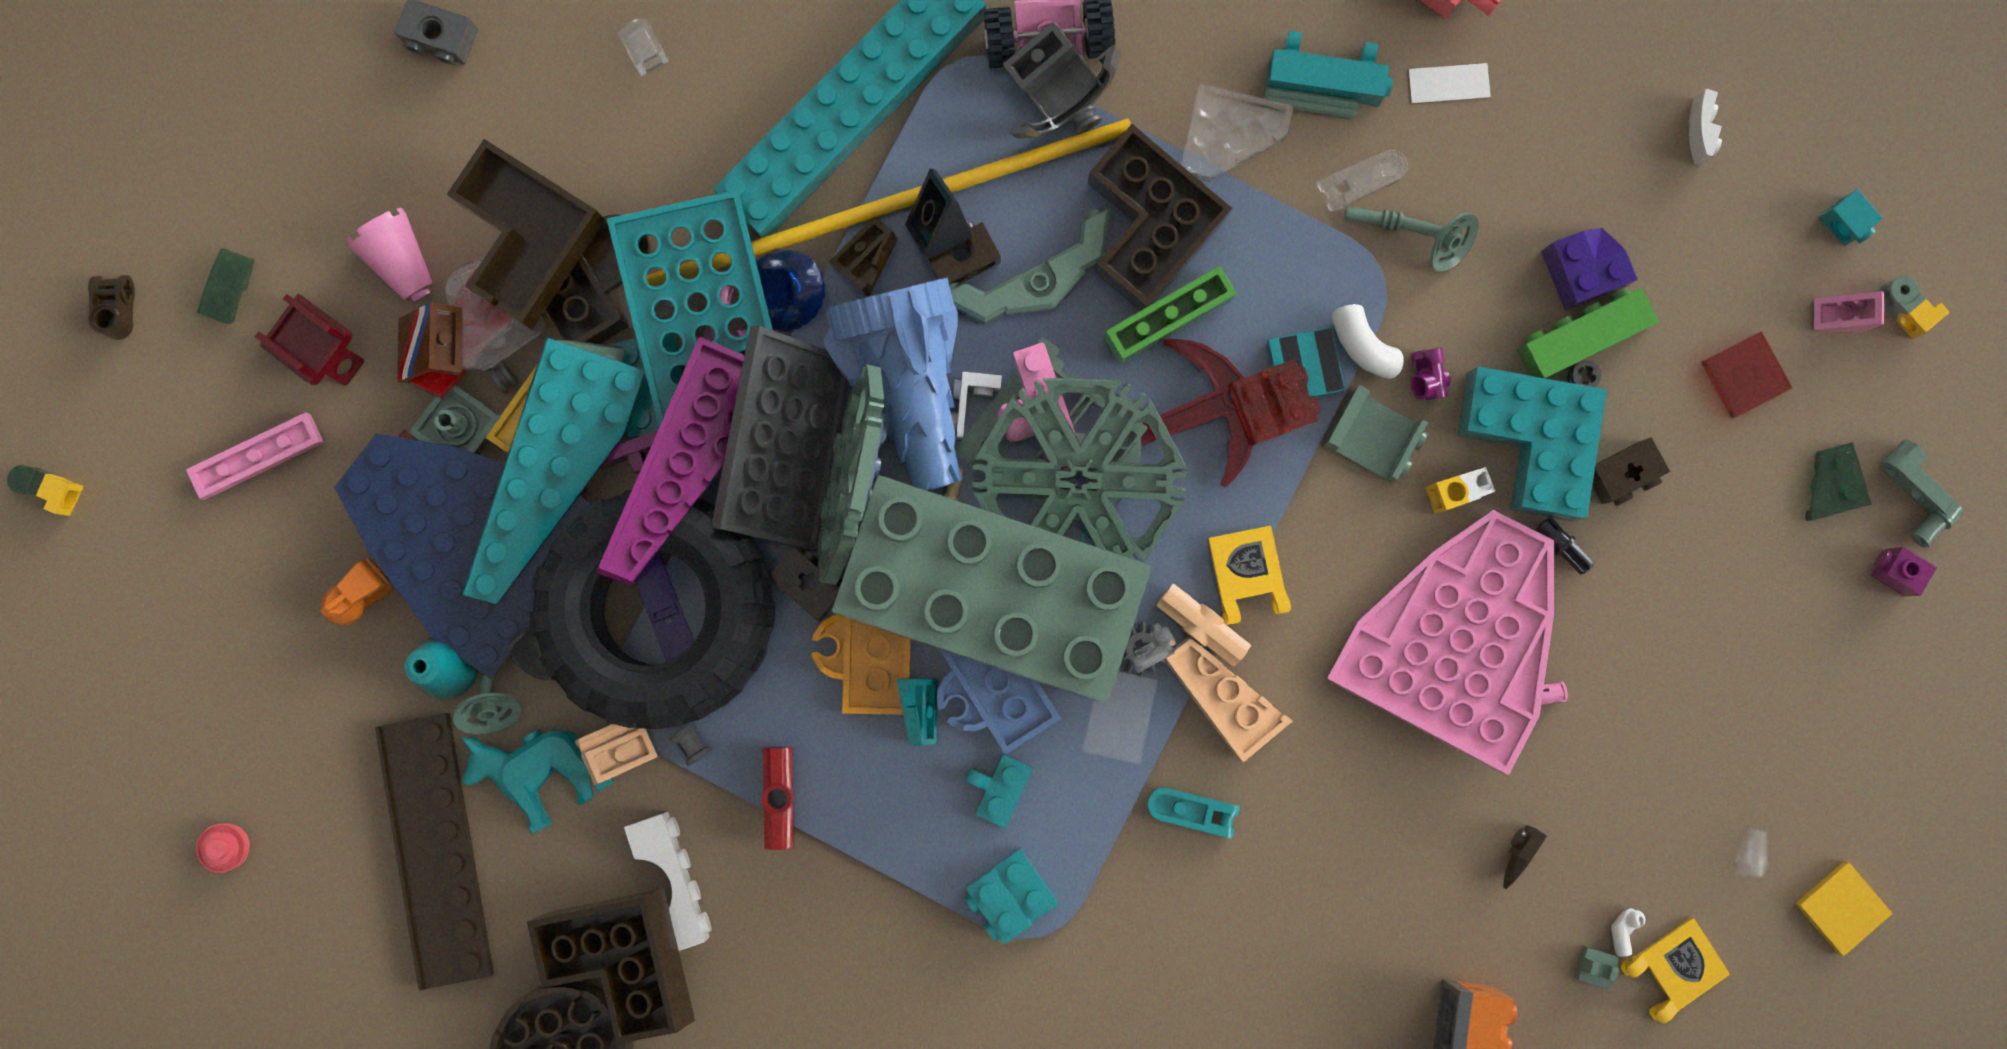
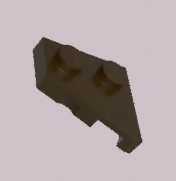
(865, 256)

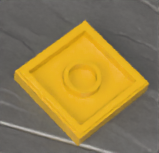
(1843, 908)

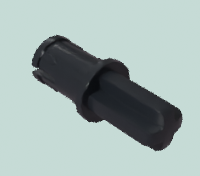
(1565, 545)

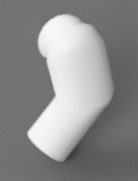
(1623, 927)

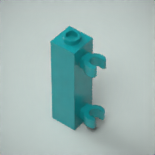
(1330, 75)

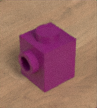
(1903, 571)

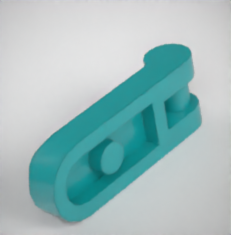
(1192, 811)

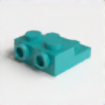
(1010, 897)

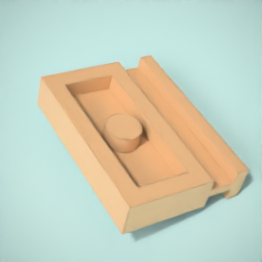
(615, 751)

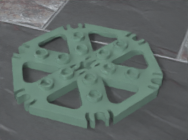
(1096, 451)
(850, 474)

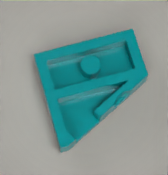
(919, 709)

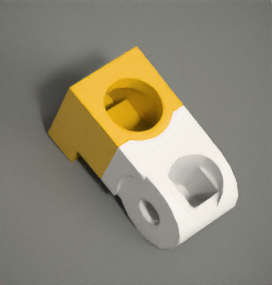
(1459, 490)

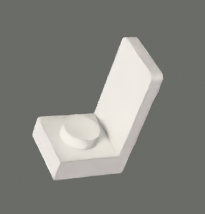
(981, 385)

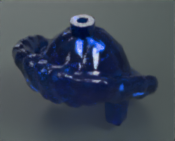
(791, 288)

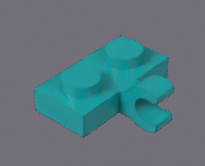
(1001, 789)

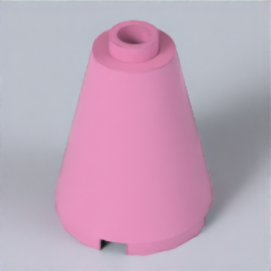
(393, 254)

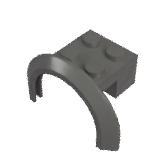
(1057, 79)

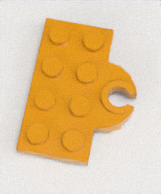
(867, 664)

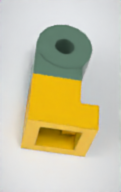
(1910, 307)

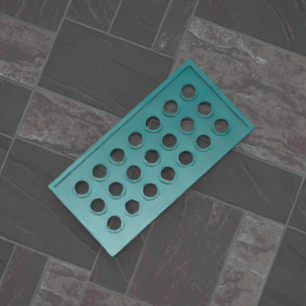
(642, 297)

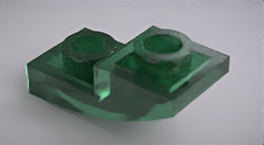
(225, 285)

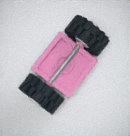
(1036, 15)

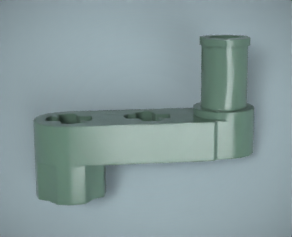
(1904, 469)

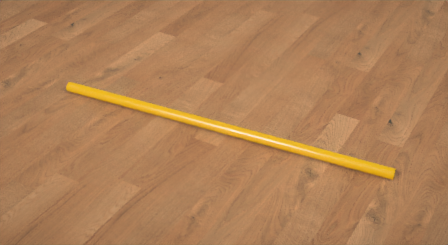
(907, 198)

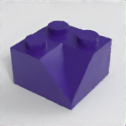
(1588, 266)

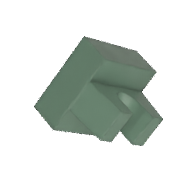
(1597, 967)

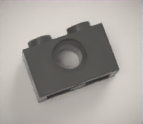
(422, 19)

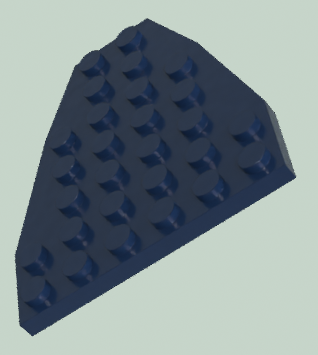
(422, 522)

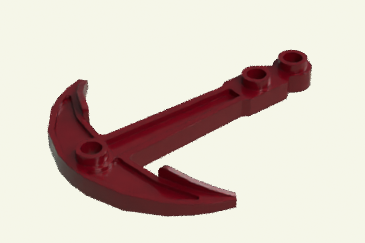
(1209, 406)

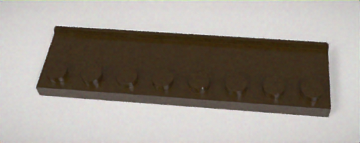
(434, 851)

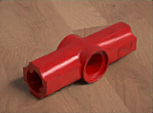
(778, 820)

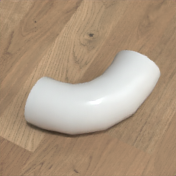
(1363, 345)

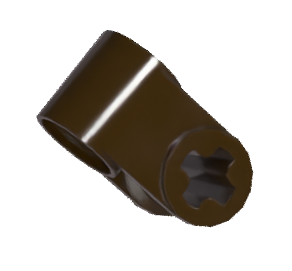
(111, 299)

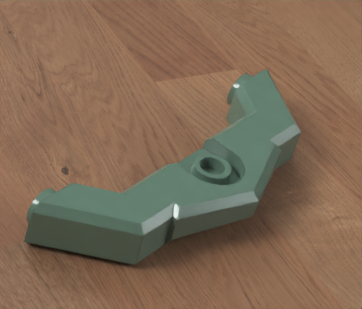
(1041, 286)

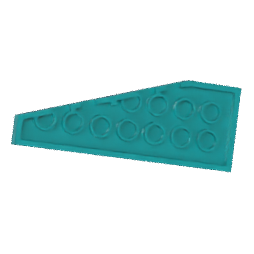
(562, 437)

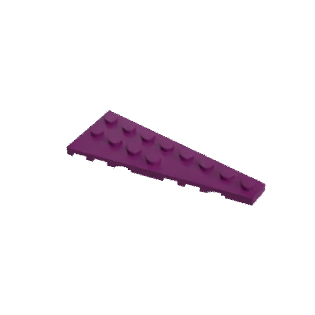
(680, 462)

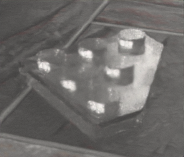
(1231, 130)

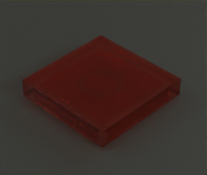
(1746, 374)

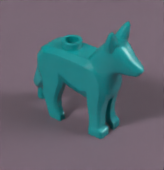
(529, 767)

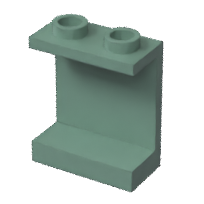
(1375, 436)

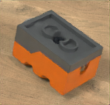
(1473, 1017)

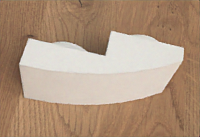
(1703, 134)

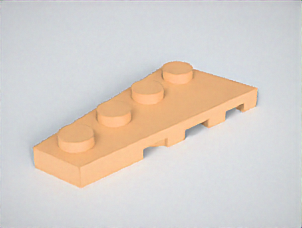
(1231, 706)

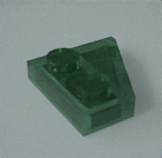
(1837, 483)

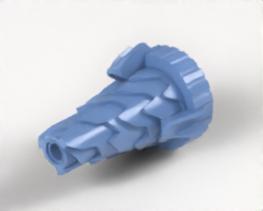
(912, 341)

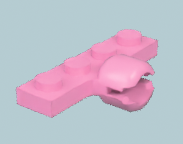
(1032, 365)

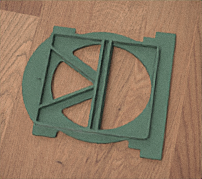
(974, 438)

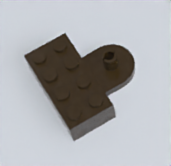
(583, 305)

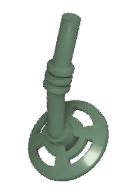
(1445, 236)
(486, 710)

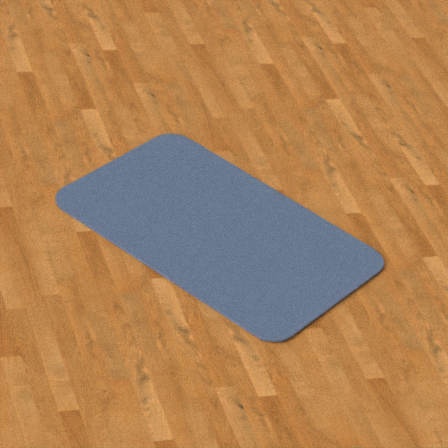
(856, 773)

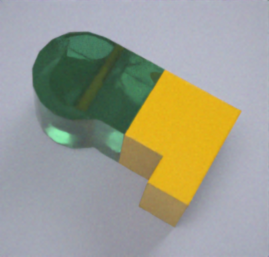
(58, 491)

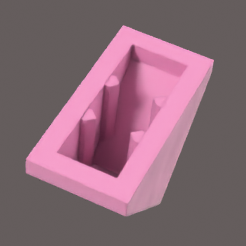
(1849, 312)

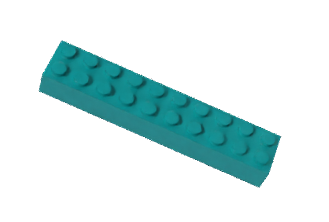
(847, 107)

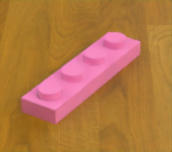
(254, 456)

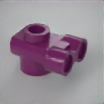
(1431, 378)

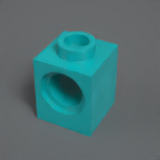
(1851, 218)

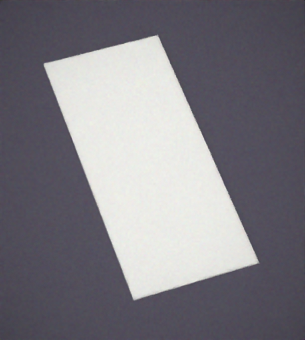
(1449, 83)

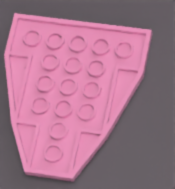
(1462, 642)

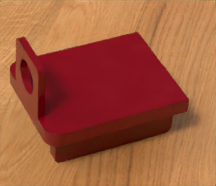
(310, 343)

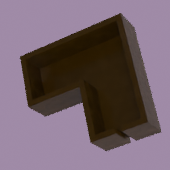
(539, 227)

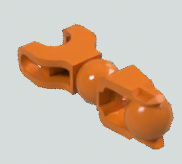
(355, 593)

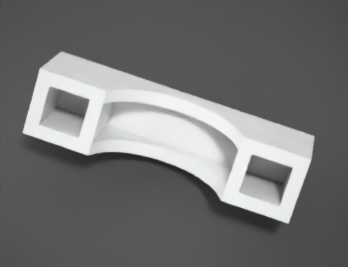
(657, 842)

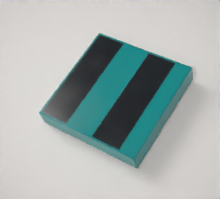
(1316, 353)

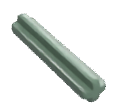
(1313, 102)

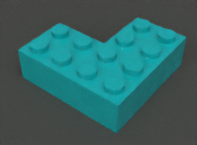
(1553, 426)

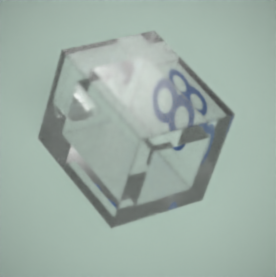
(642, 45)

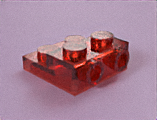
(1274, 402)

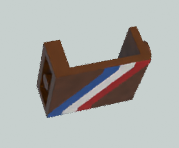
(429, 341)

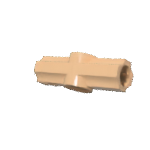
(1203, 625)

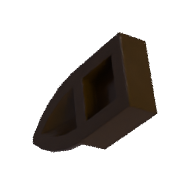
(1524, 847)

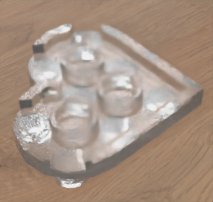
(486, 330)

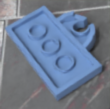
(996, 699)

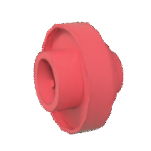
(222, 847)

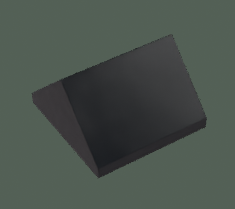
(937, 218)

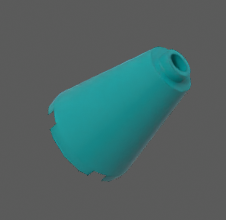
(439, 670)

